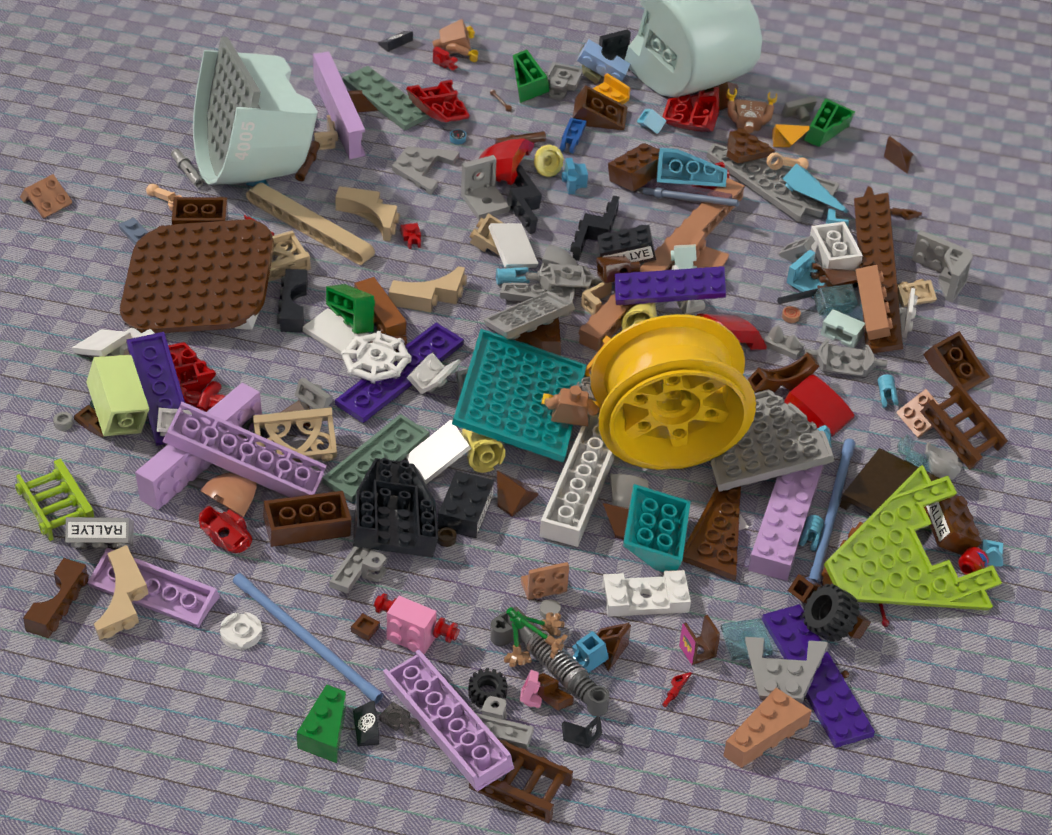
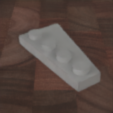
(523, 292)

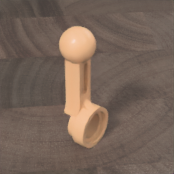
(785, 161)
(154, 190)

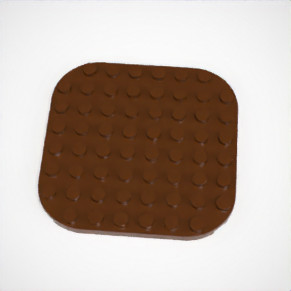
(198, 276)

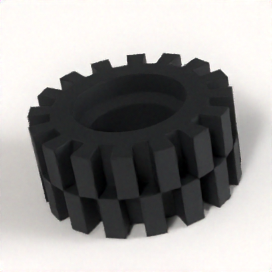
(486, 678)

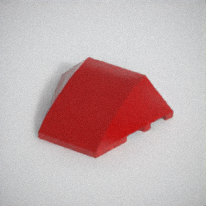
(439, 101)
(693, 112)
(508, 157)
(741, 328)
(190, 370)
(820, 404)

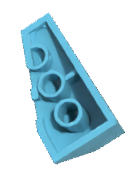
(683, 168)
(804, 183)

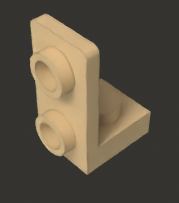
(327, 139)
(592, 296)

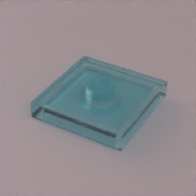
(735, 633)

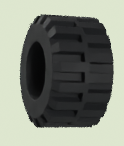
(831, 612)

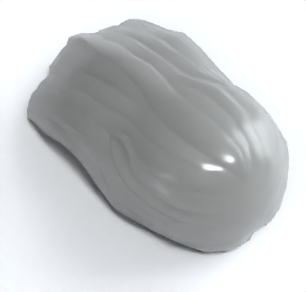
(942, 462)

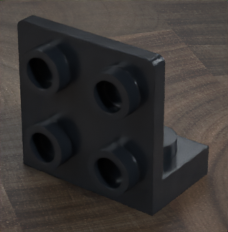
(615, 44)

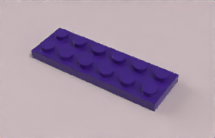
(670, 285)
(156, 376)

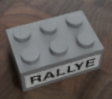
(99, 532)

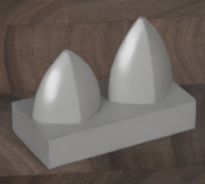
(782, 344)
(313, 394)

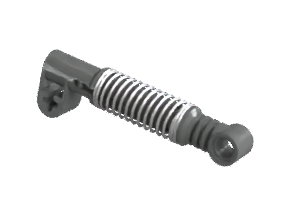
(573, 675)

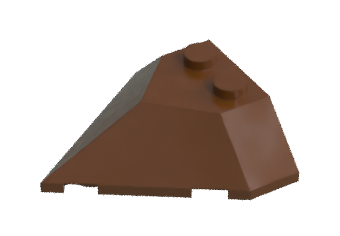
(544, 337)

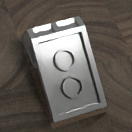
(945, 257)

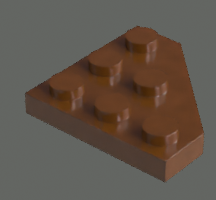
(745, 147)

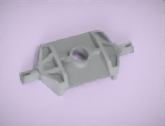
(564, 275)
(859, 361)

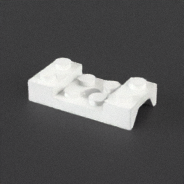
(667, 594)

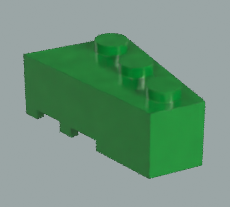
(529, 76)
(828, 122)
(353, 306)
(324, 724)

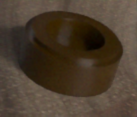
(446, 537)

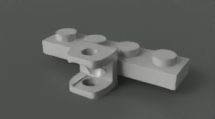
(356, 563)
(495, 720)

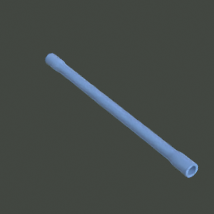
(847, 453)
(366, 687)

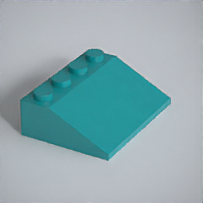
(657, 528)

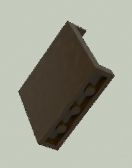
(878, 481)

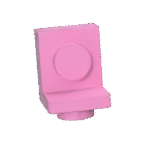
(529, 690)

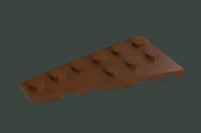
(715, 536)

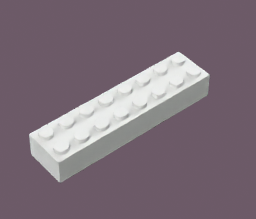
(578, 487)

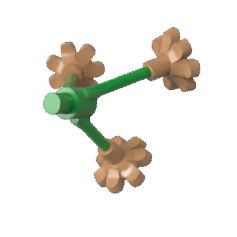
(550, 624)

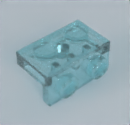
(905, 450)

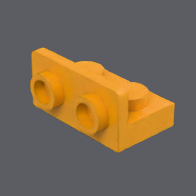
(614, 89)

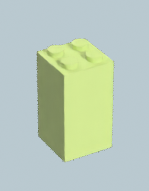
(117, 395)

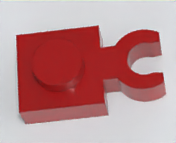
(442, 59)
(411, 233)

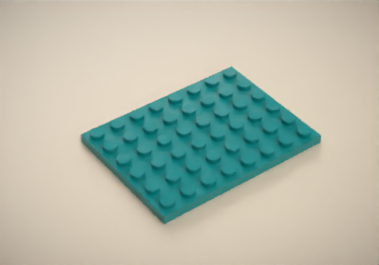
(506, 394)

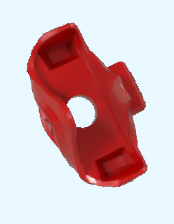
(213, 522)

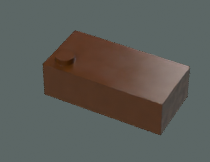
(307, 518)

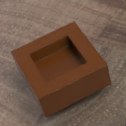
(365, 627)

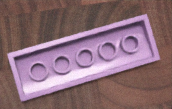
(168, 591)

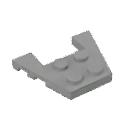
(416, 163)
(787, 675)

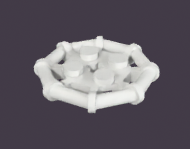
(384, 347)

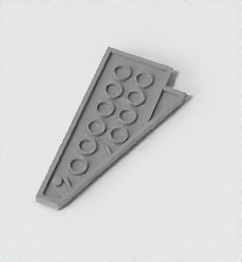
(771, 185)

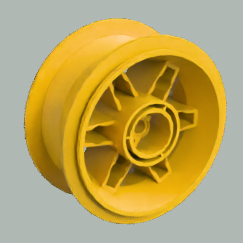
(672, 392)

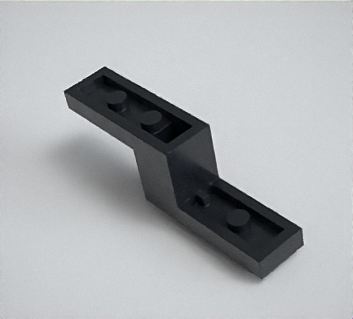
(524, 200)
(593, 226)

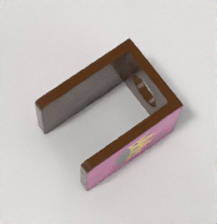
(708, 641)

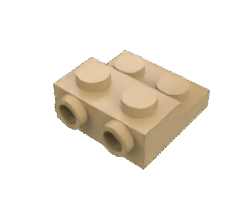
(482, 237)

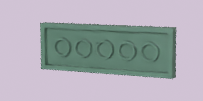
(385, 97)
(391, 442)

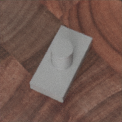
(799, 107)

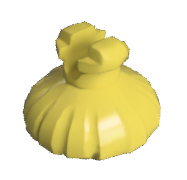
(548, 160)

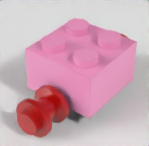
(413, 624)

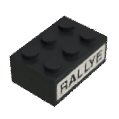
(633, 243)
(466, 504)

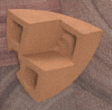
(231, 491)

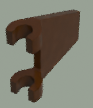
(833, 277)

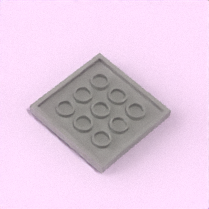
(529, 315)

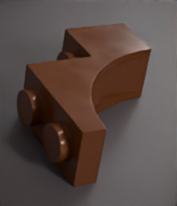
(787, 377)

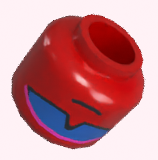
(973, 560)

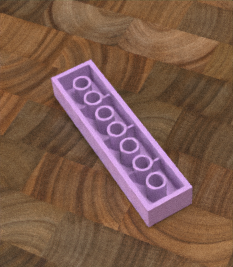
(173, 468)
(784, 523)

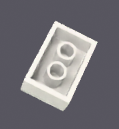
(835, 246)

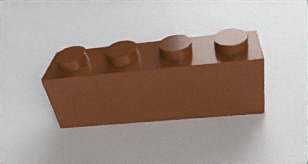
(386, 315)

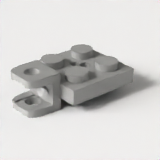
(562, 78)

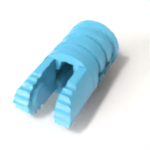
(509, 275)
(887, 389)
(812, 531)

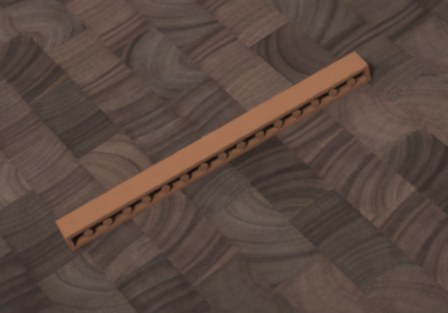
(704, 218)

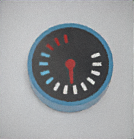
(458, 136)

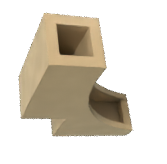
(369, 206)
(425, 295)
(128, 587)

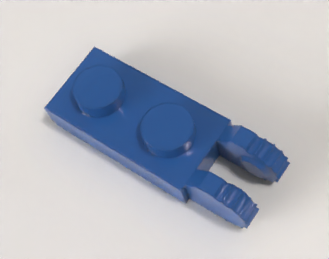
(572, 134)

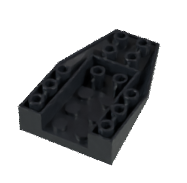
(395, 510)

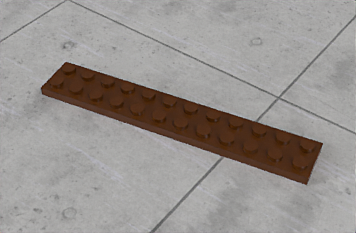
(877, 248)

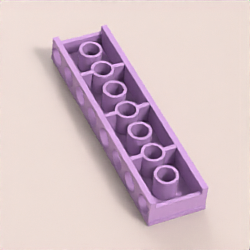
(338, 104)
(243, 455)
(449, 721)

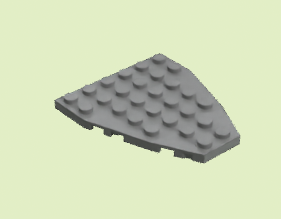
(774, 445)

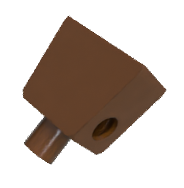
(609, 266)

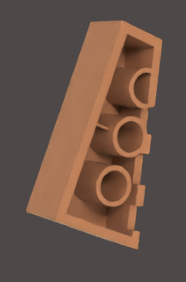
(873, 302)
(770, 723)

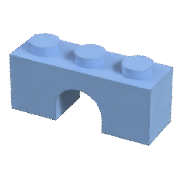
(593, 59)

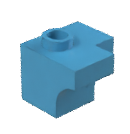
(574, 176)
(590, 651)

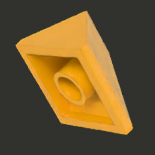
(787, 134)

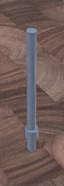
(661, 193)

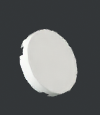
(241, 630)

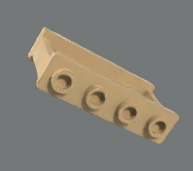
(285, 258)
(286, 419)

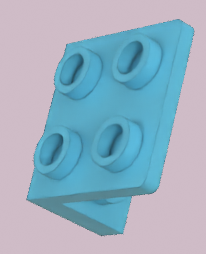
(800, 271)

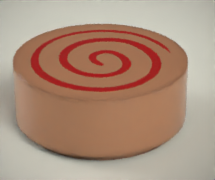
(791, 314)

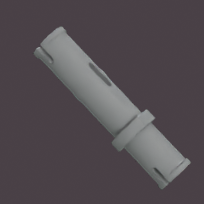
(184, 164)

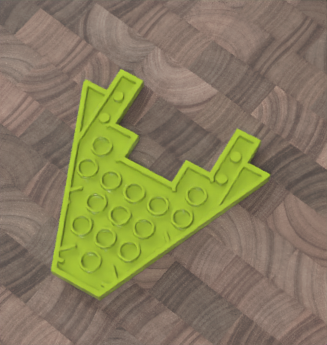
(889, 564)

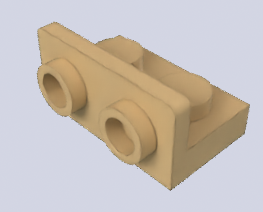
(923, 290)

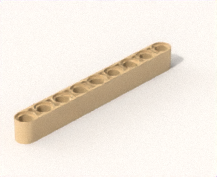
(310, 223)

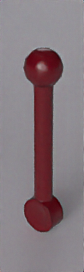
(885, 623)

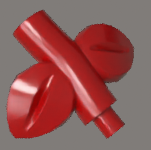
(206, 399)

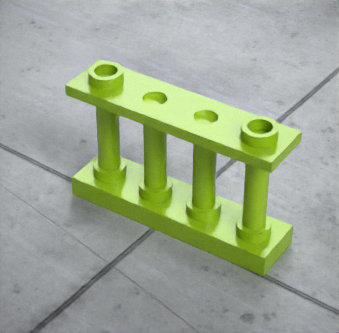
(67, 485)

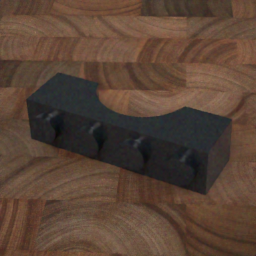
(294, 286)

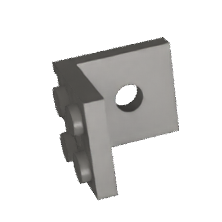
(482, 188)

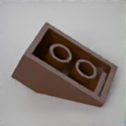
(599, 110)
(956, 362)

